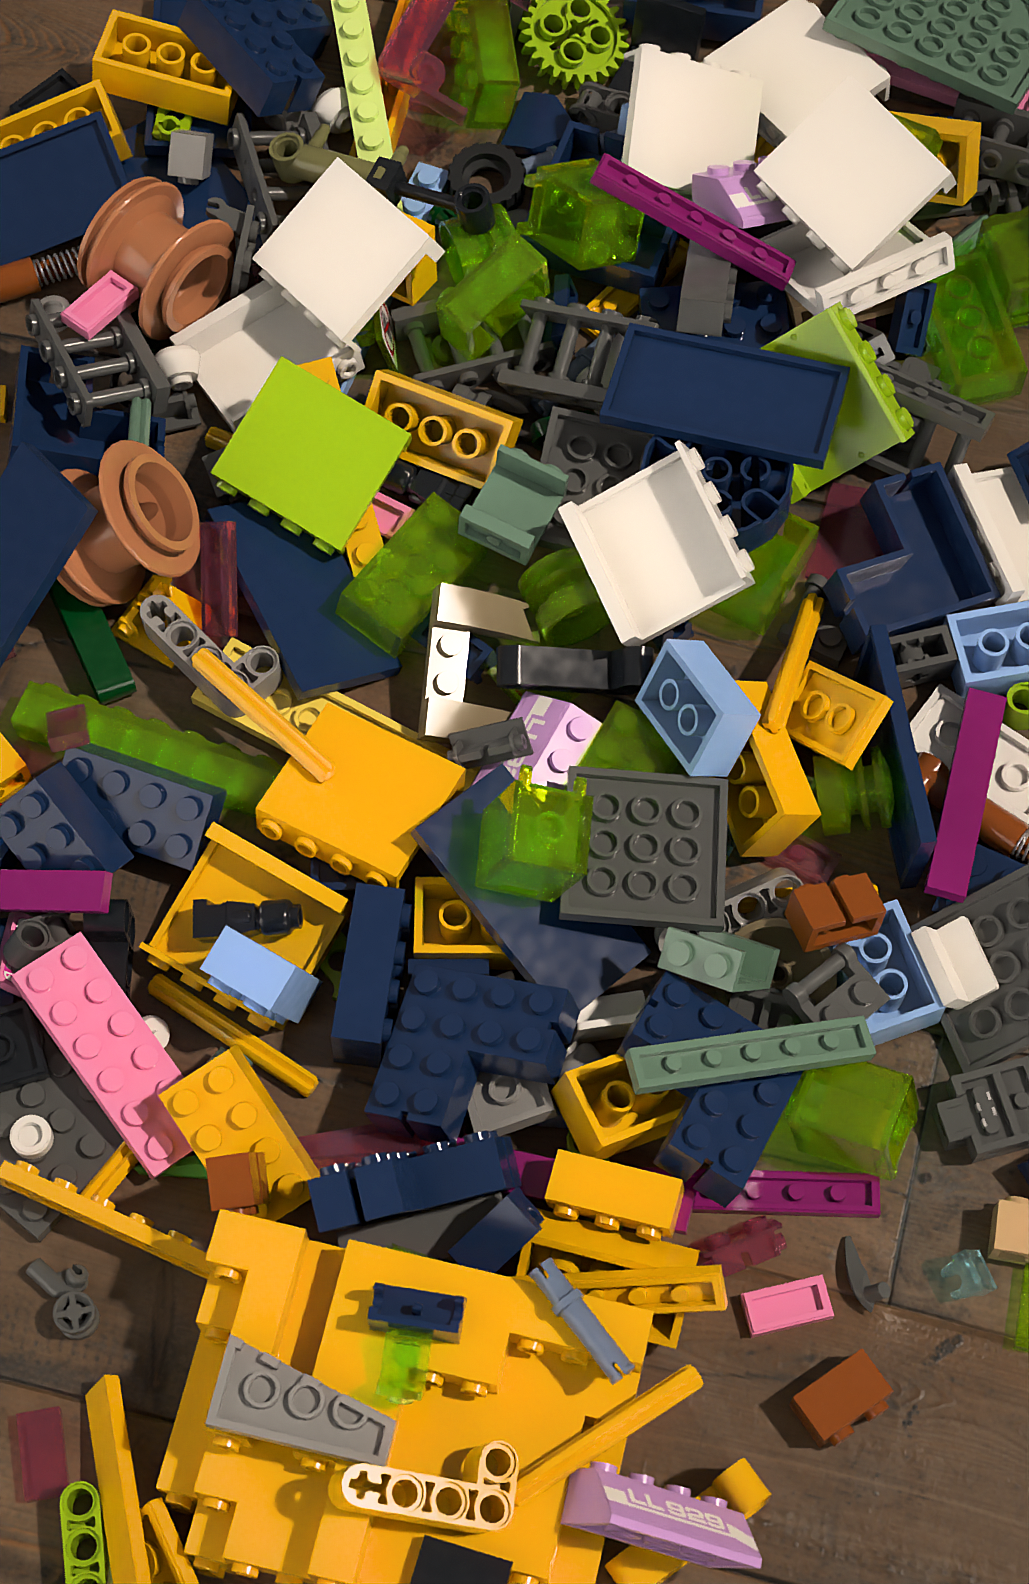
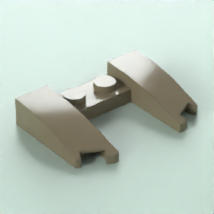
(453, 616)

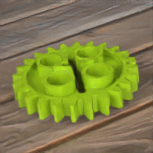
(593, 60)

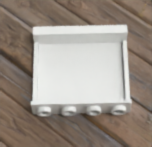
(797, 65)
(687, 117)
(852, 175)
(343, 253)
(895, 268)
(246, 340)
(1000, 525)
(659, 547)

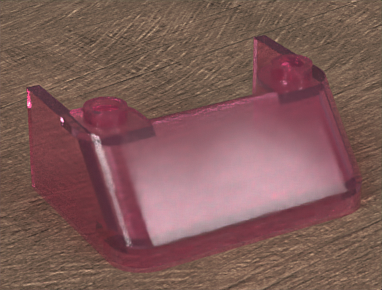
(413, 69)

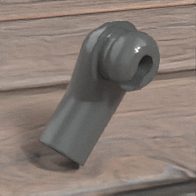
(58, 1282)

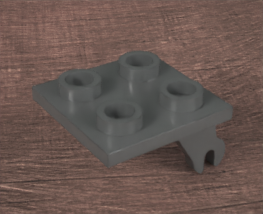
(245, 237)

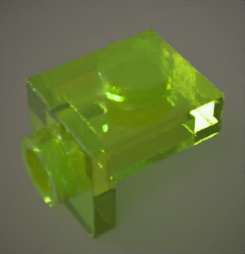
(404, 1366)

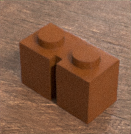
(836, 912)
(238, 1182)
(842, 1398)

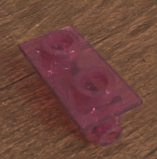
(755, 1238)

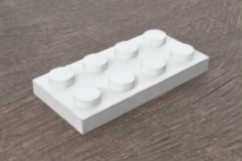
(936, 733)

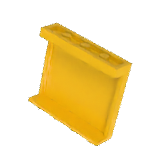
(369, 805)
(244, 873)

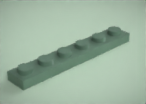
(749, 1054)

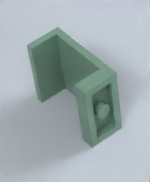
(514, 505)
(719, 959)

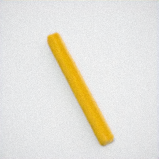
(793, 663)
(263, 715)
(232, 1034)
(606, 1434)

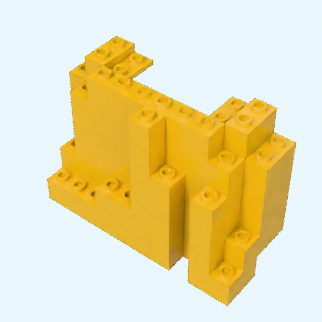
(508, 1380)

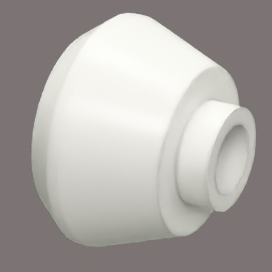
(334, 110)
(179, 365)

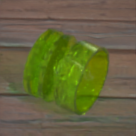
(467, 249)
(563, 598)
(853, 792)

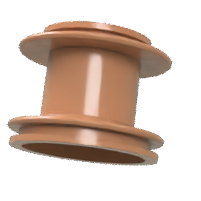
(175, 268)
(140, 524)

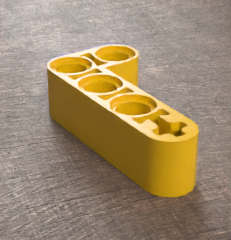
(422, 1491)
(743, 1494)

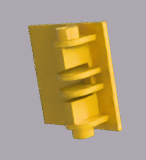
(130, 626)

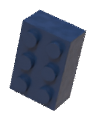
(59, 827)

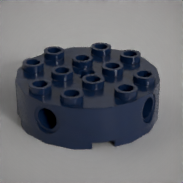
(752, 488)

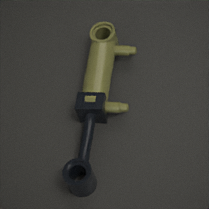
(308, 162)

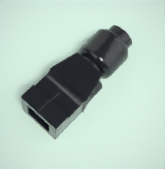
(419, 485)
(249, 919)

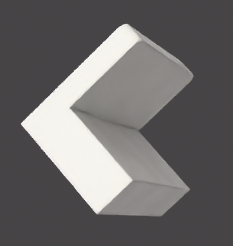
(955, 963)
(608, 1017)

